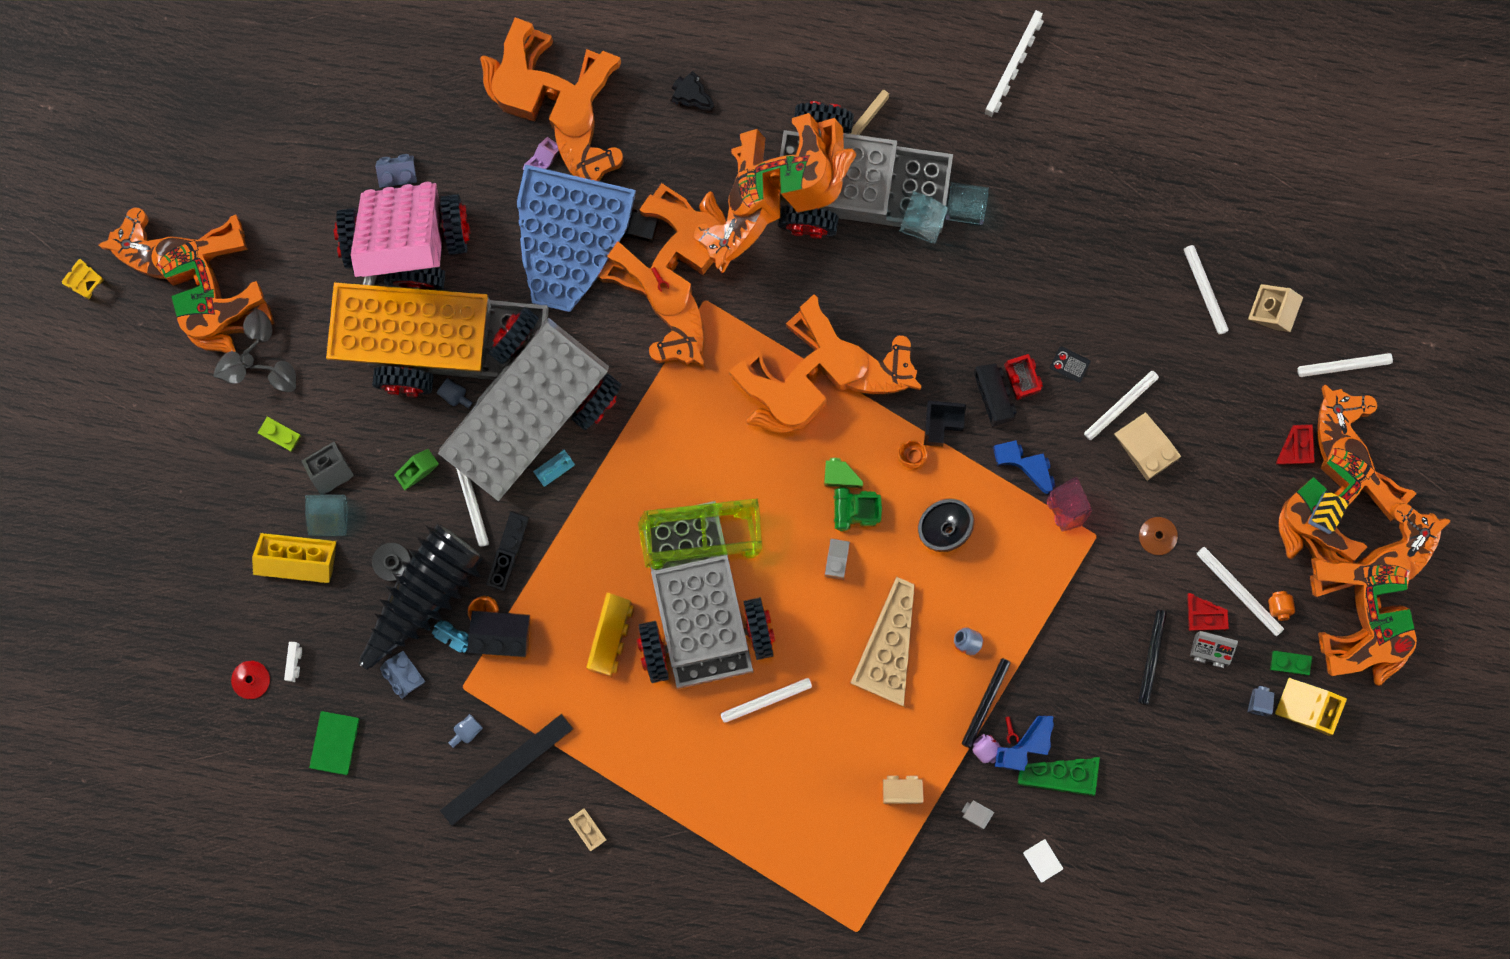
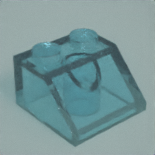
(967, 203)
(923, 217)
(326, 515)

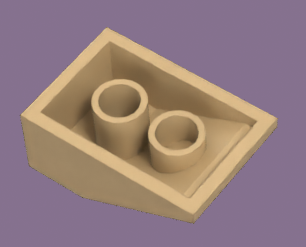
(1147, 446)

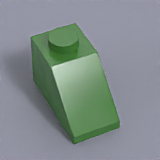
(416, 469)
(841, 475)

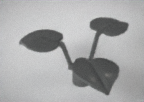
(233, 366)

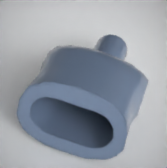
(453, 393)
(465, 730)

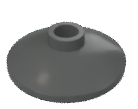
(382, 557)

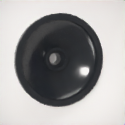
(940, 519)

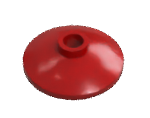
(260, 680)

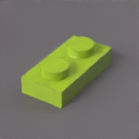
(279, 434)

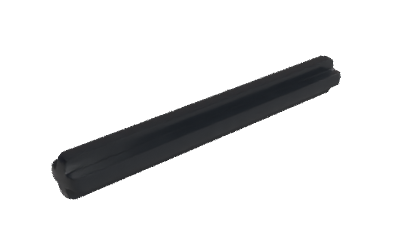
(1152, 657)
(986, 703)

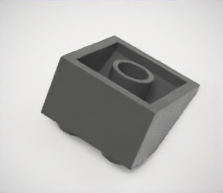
(327, 468)

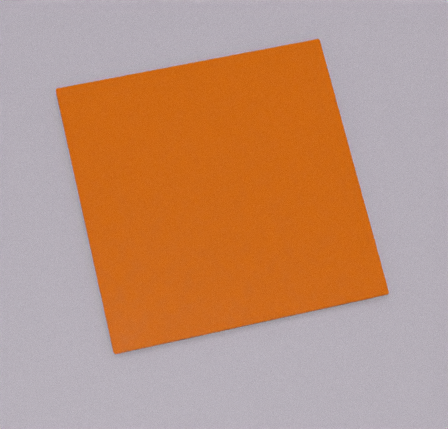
(803, 777)

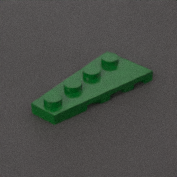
(1070, 776)

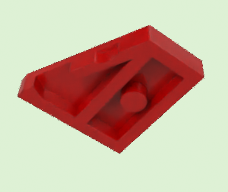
(1298, 446)
(1205, 615)

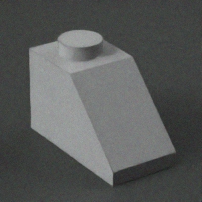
(837, 559)
(977, 814)

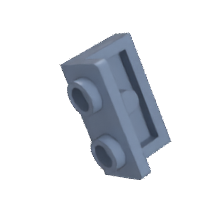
(396, 171)
(401, 674)

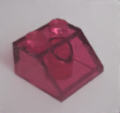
(1069, 505)

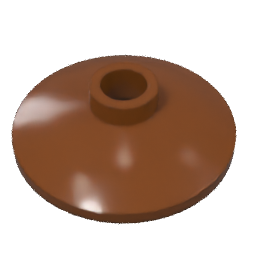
(1148, 537)

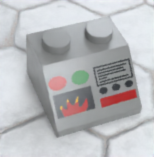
(1213, 649)

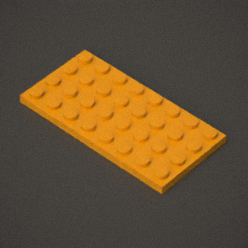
(407, 327)

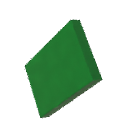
(334, 743)

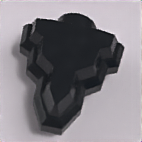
(691, 93)

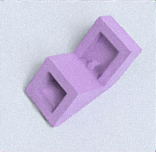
(544, 155)

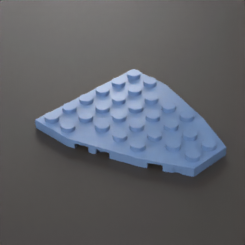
(568, 232)

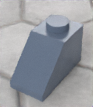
(1261, 701)

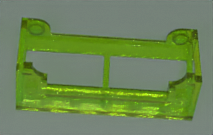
(743, 509)

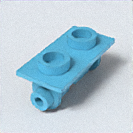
(554, 468)
(444, 631)

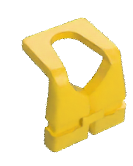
(79, 276)

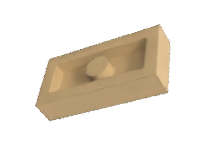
(587, 829)

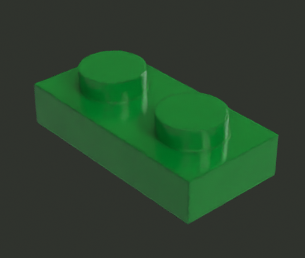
(1291, 663)

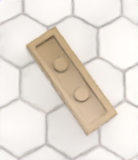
(870, 113)

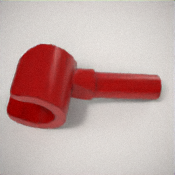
(659, 279)
(1010, 730)

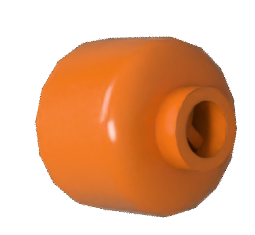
(1281, 605)

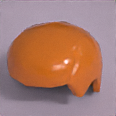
(912, 453)
(483, 603)

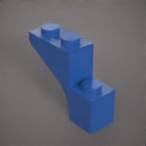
(1034, 467)
(1034, 741)

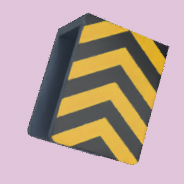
(1328, 512)

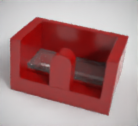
(1023, 376)

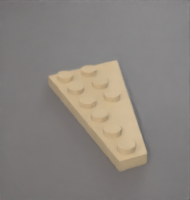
(886, 654)

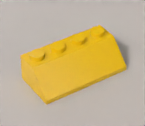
(294, 558)
(609, 635)

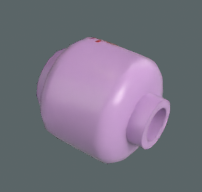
(986, 748)

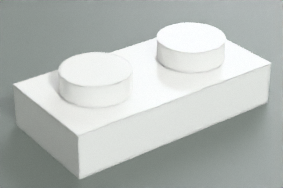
(292, 670)

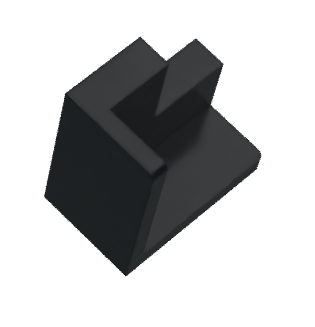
(942, 417)

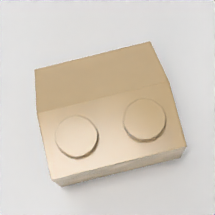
(1275, 307)
(902, 790)

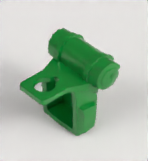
(856, 508)

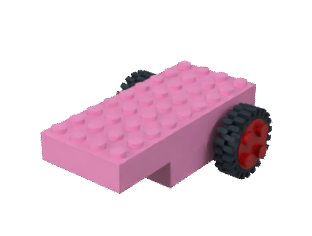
(400, 230)

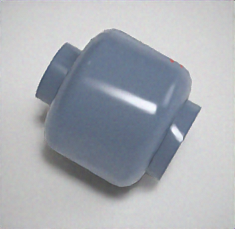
(968, 641)

